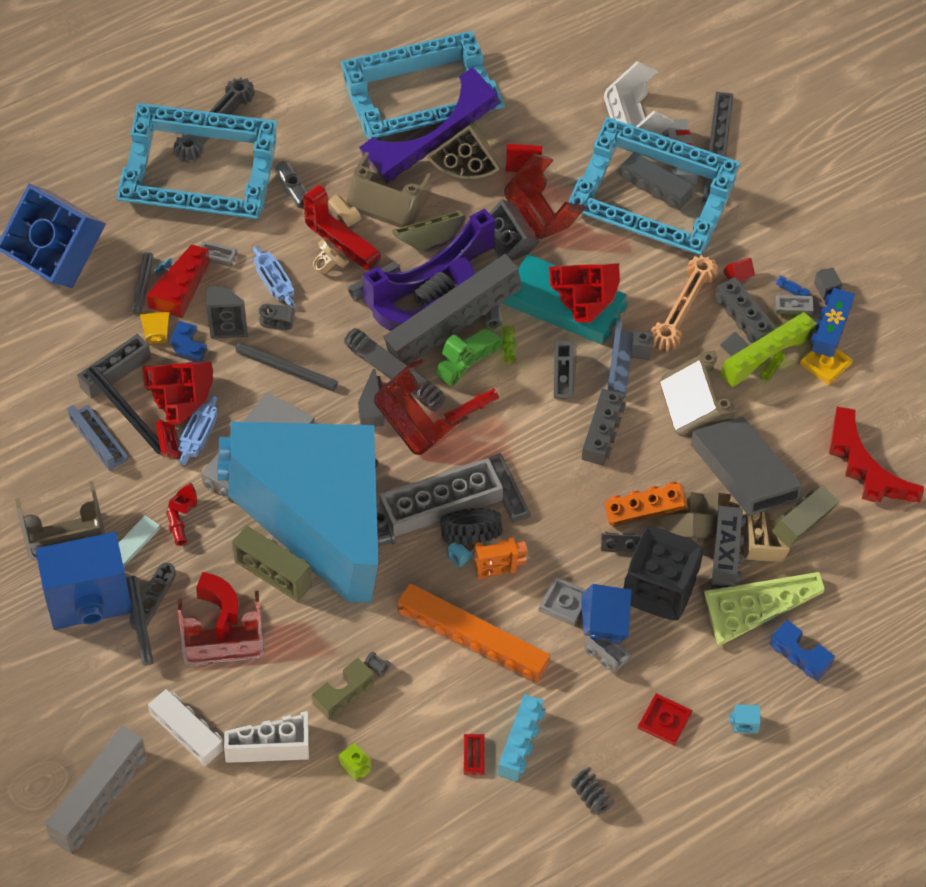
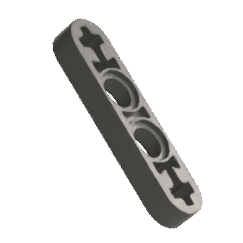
(156, 597)

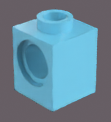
(745, 718)

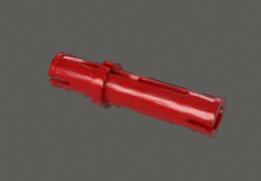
(478, 402)

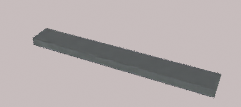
(719, 131)

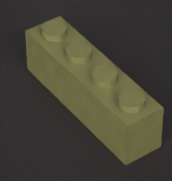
(804, 516)

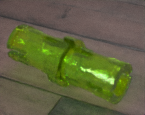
(509, 344)

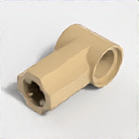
(343, 211)

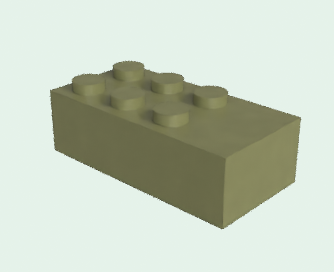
(272, 563)

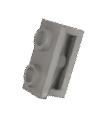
(609, 654)

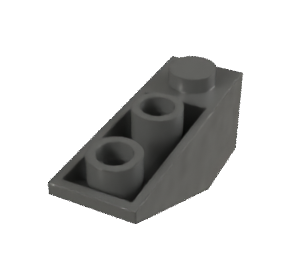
(367, 410)

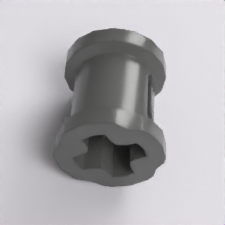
(377, 664)

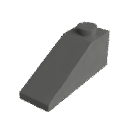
(564, 369)

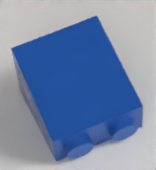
(606, 612)

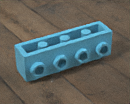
(520, 738)

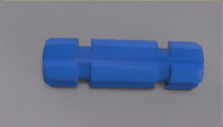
(792, 287)

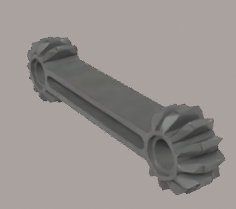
(236, 93)
(390, 366)

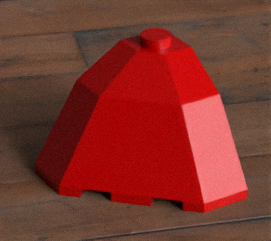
(585, 287)
(179, 387)

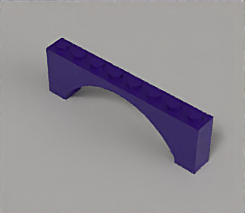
(393, 158)
(472, 241)

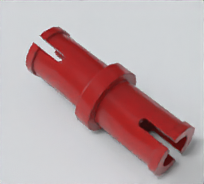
(176, 527)

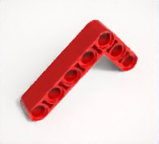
(327, 226)

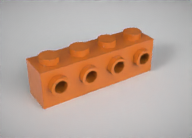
(646, 504)

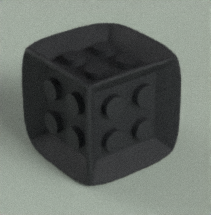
(663, 573)

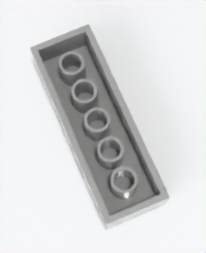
(437, 496)
(96, 789)

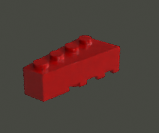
(180, 282)

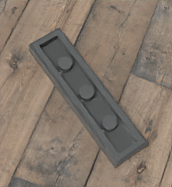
(512, 497)

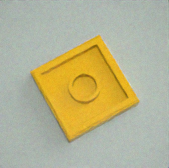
(826, 367)

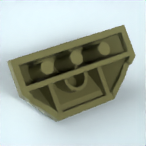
(432, 231)

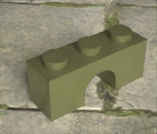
(332, 700)

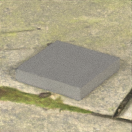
(563, 602)

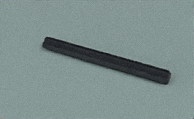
(124, 408)

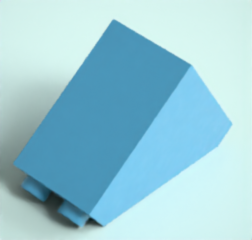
(310, 493)

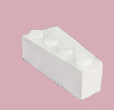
(269, 741)

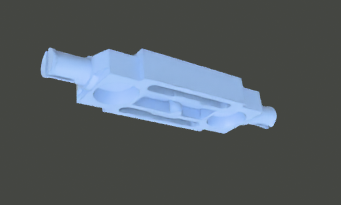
(280, 289)
(198, 430)

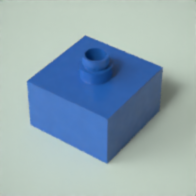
(50, 236)
(84, 580)

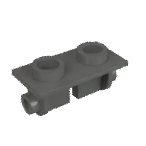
(619, 542)

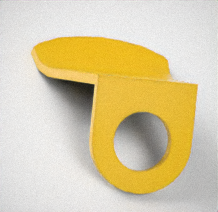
(155, 327)

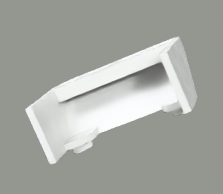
(624, 99)

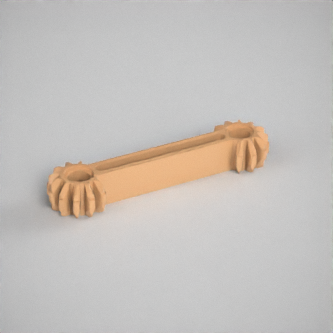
(701, 271)

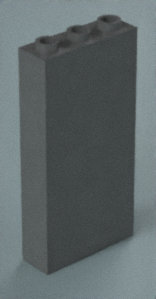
(746, 465)

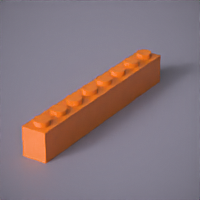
(473, 633)

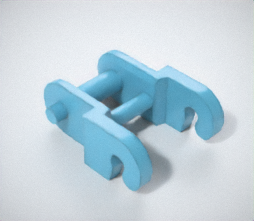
(161, 267)

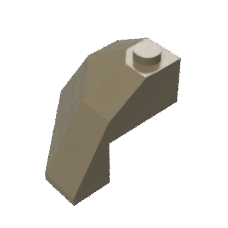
(699, 518)

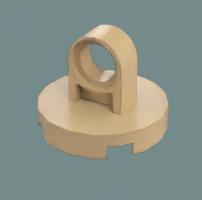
(330, 255)

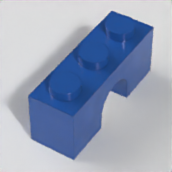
(812, 662)

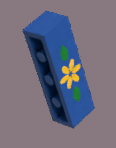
(832, 322)

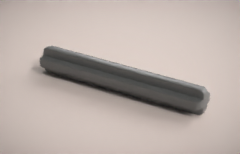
(142, 283)

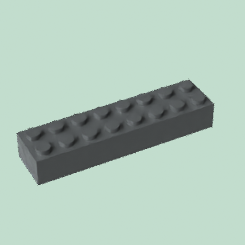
(454, 311)

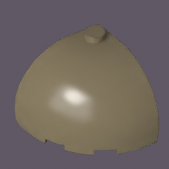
(466, 155)

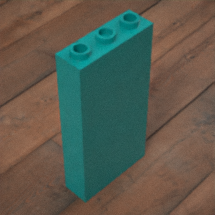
(543, 302)

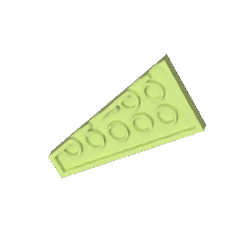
(747, 606)

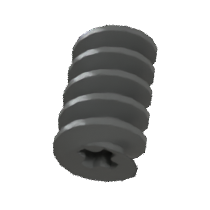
(433, 289)
(590, 792)

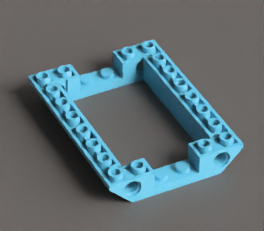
(403, 60)
(203, 124)
(671, 152)

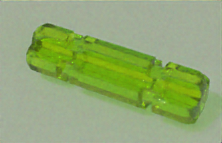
(772, 366)

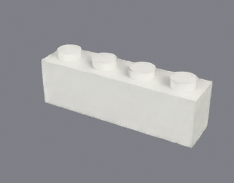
(186, 727)

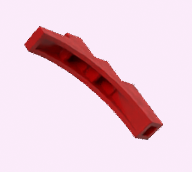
(860, 465)

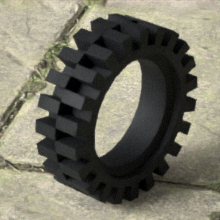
(471, 526)

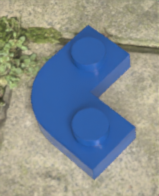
(184, 346)

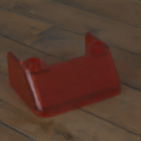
(526, 192)
(407, 415)
(240, 644)

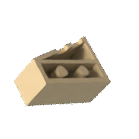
(760, 541)

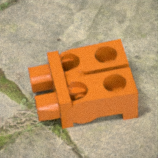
(499, 557)

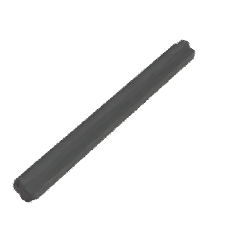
(286, 366)

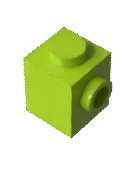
(355, 762)

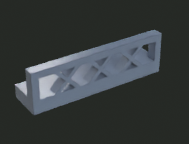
(620, 360)
(94, 439)

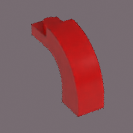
(220, 592)

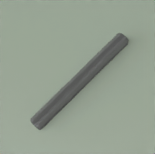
(140, 622)

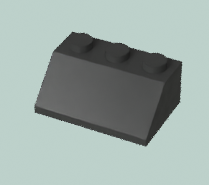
(512, 231)
(225, 313)

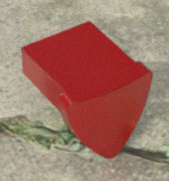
(740, 270)
(184, 499)

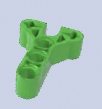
(465, 353)

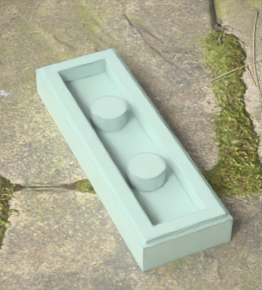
(137, 538)

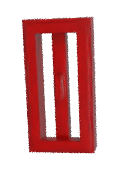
(168, 439)
(473, 769)

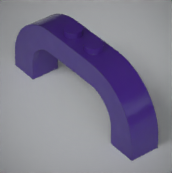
(391, 317)

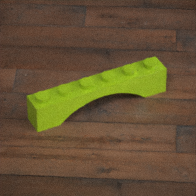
(743, 363)

